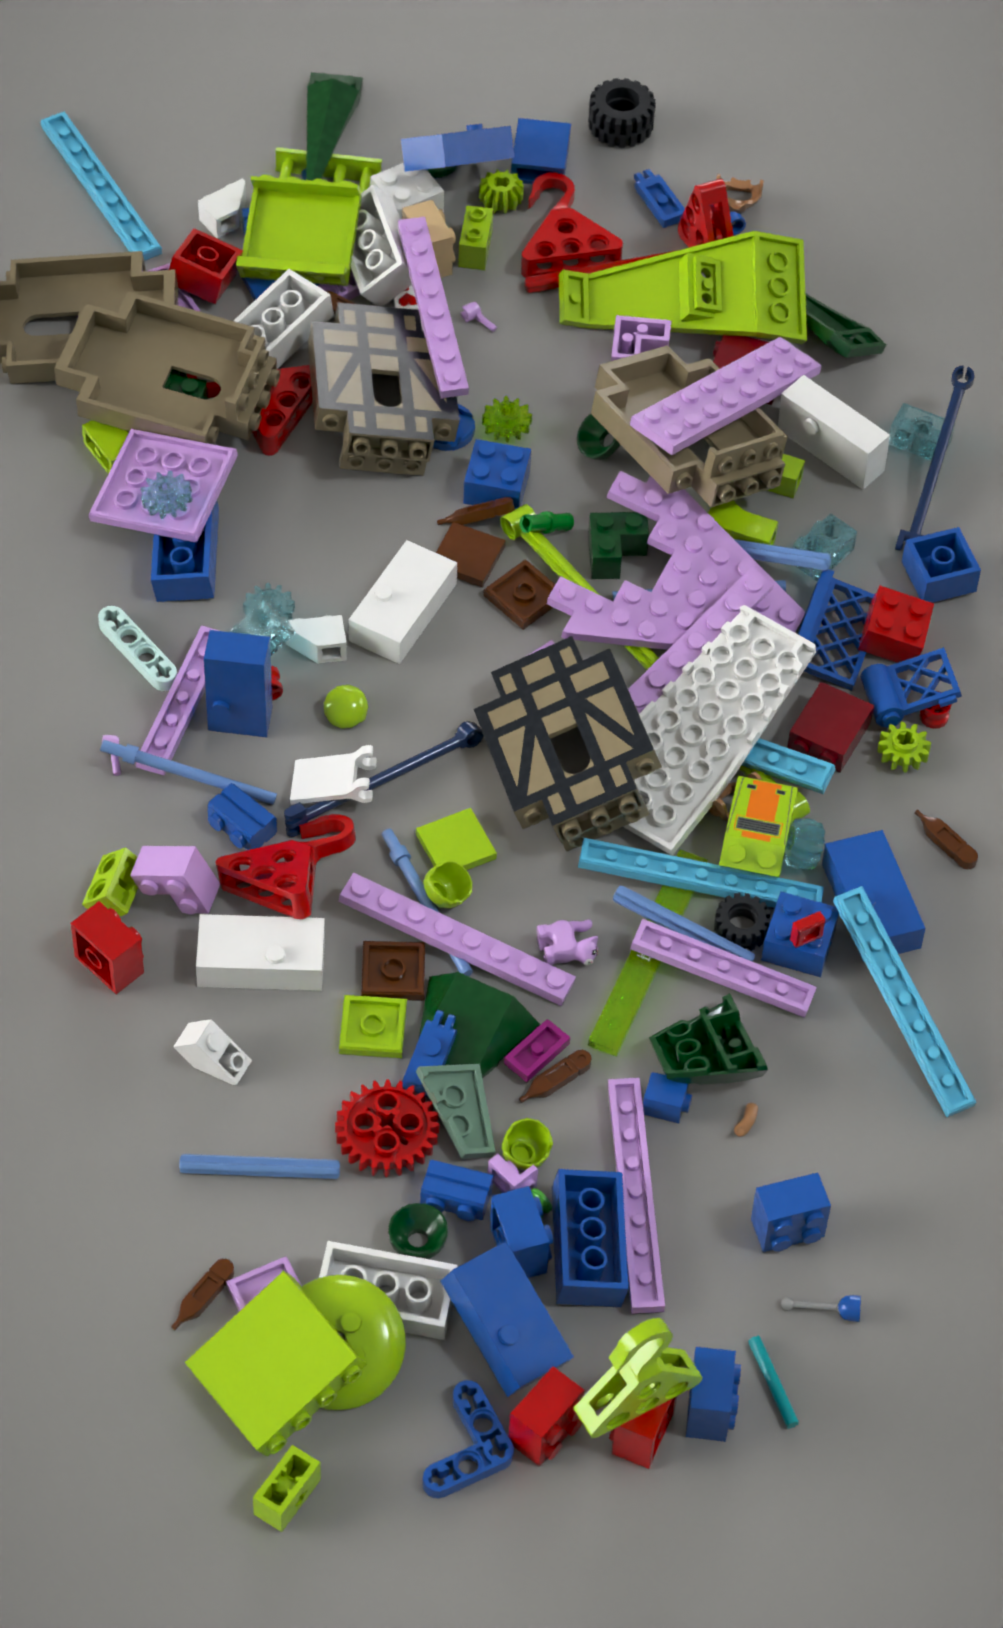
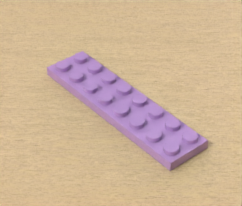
(724, 395)

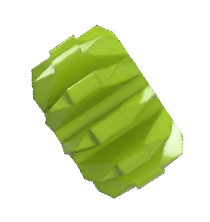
(501, 191)

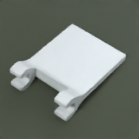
(333, 777)

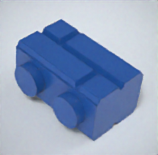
(241, 818)
(457, 1190)

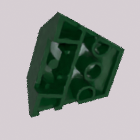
(486, 1019)
(709, 1048)

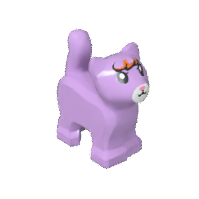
(560, 943)

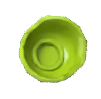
(345, 706)
(448, 884)
(527, 1143)

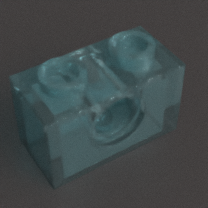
(916, 431)

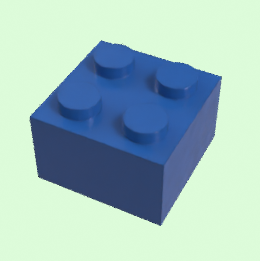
(496, 473)
(941, 565)
(777, 943)
(790, 1212)
(518, 1222)
(715, 1399)

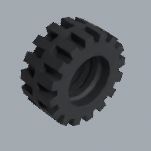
(744, 907)

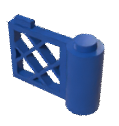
(886, 691)

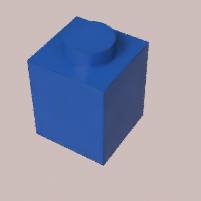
(666, 1098)

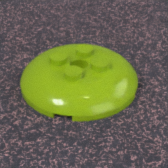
(371, 1330)

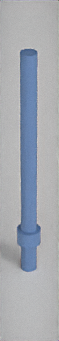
(132, 754)
(401, 858)

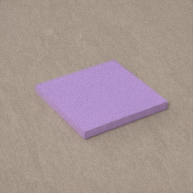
(142, 458)

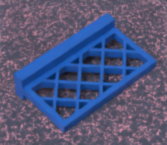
(815, 616)

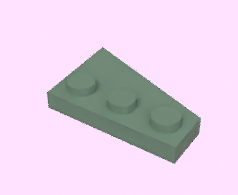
(461, 1105)

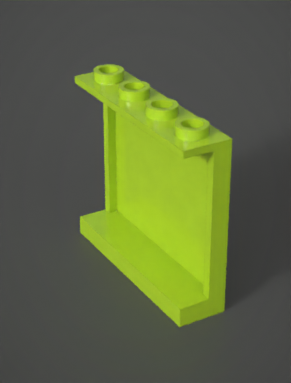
(300, 229)
(275, 1364)

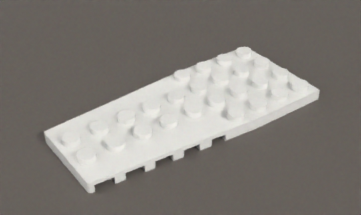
(713, 720)

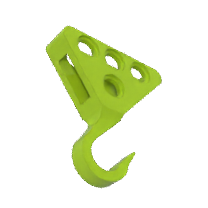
(637, 1362)

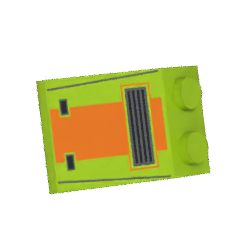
(758, 826)

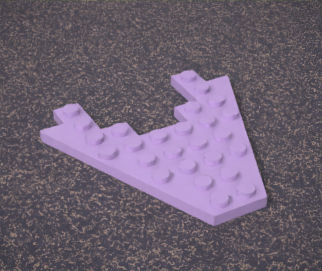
(698, 573)

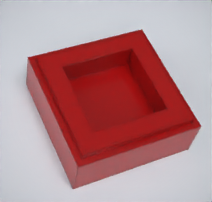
(807, 929)

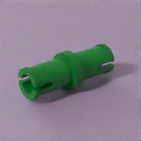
(546, 522)

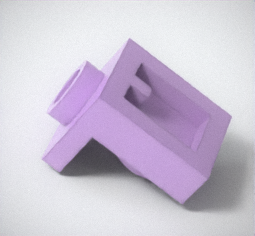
(507, 1175)

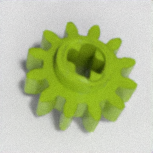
(904, 747)

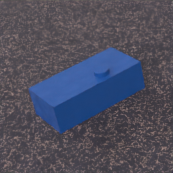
(457, 148)
(185, 567)
(238, 683)
(870, 863)
(589, 1238)
(506, 1318)

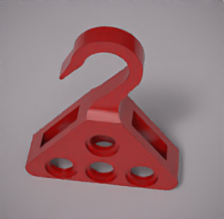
(706, 215)
(565, 227)
(284, 402)
(292, 877)

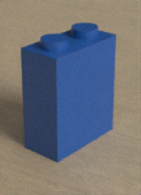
(540, 148)

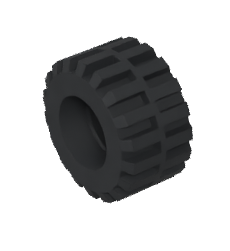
(621, 112)

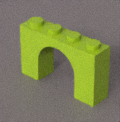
(752, 527)

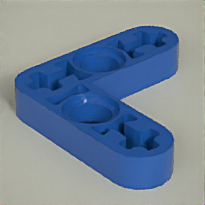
(480, 1453)

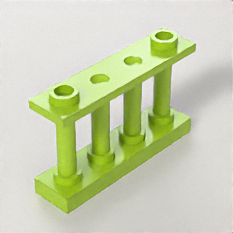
(338, 168)

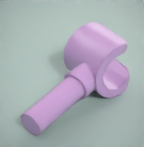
(473, 311)
(114, 759)

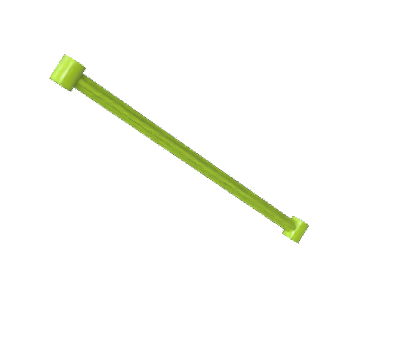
(511, 526)

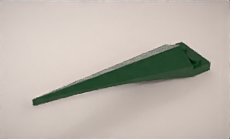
(329, 109)
(840, 332)

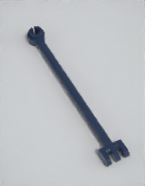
(939, 454)
(467, 735)

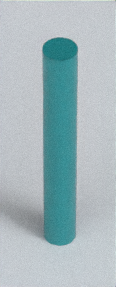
(773, 1382)

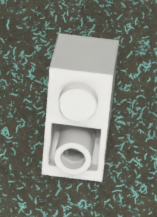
(223, 209)
(319, 638)
(212, 1051)

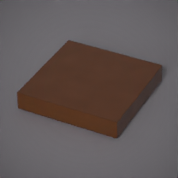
(473, 551)
(521, 594)
(393, 969)

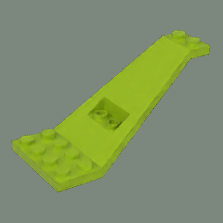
(749, 288)

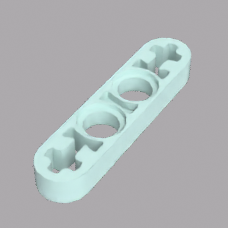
(138, 647)

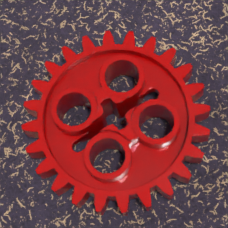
(387, 1128)

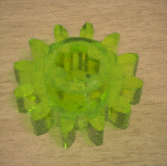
(506, 419)

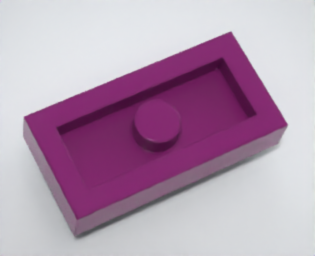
(537, 1050)

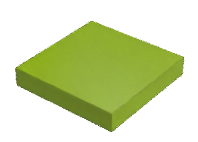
(457, 839)
(373, 1026)

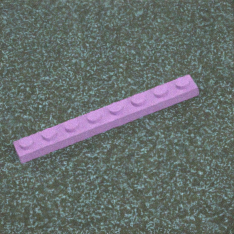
(433, 307)
(746, 591)
(457, 939)
(640, 1222)

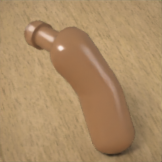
(748, 1120)

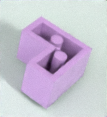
(638, 335)
(177, 873)

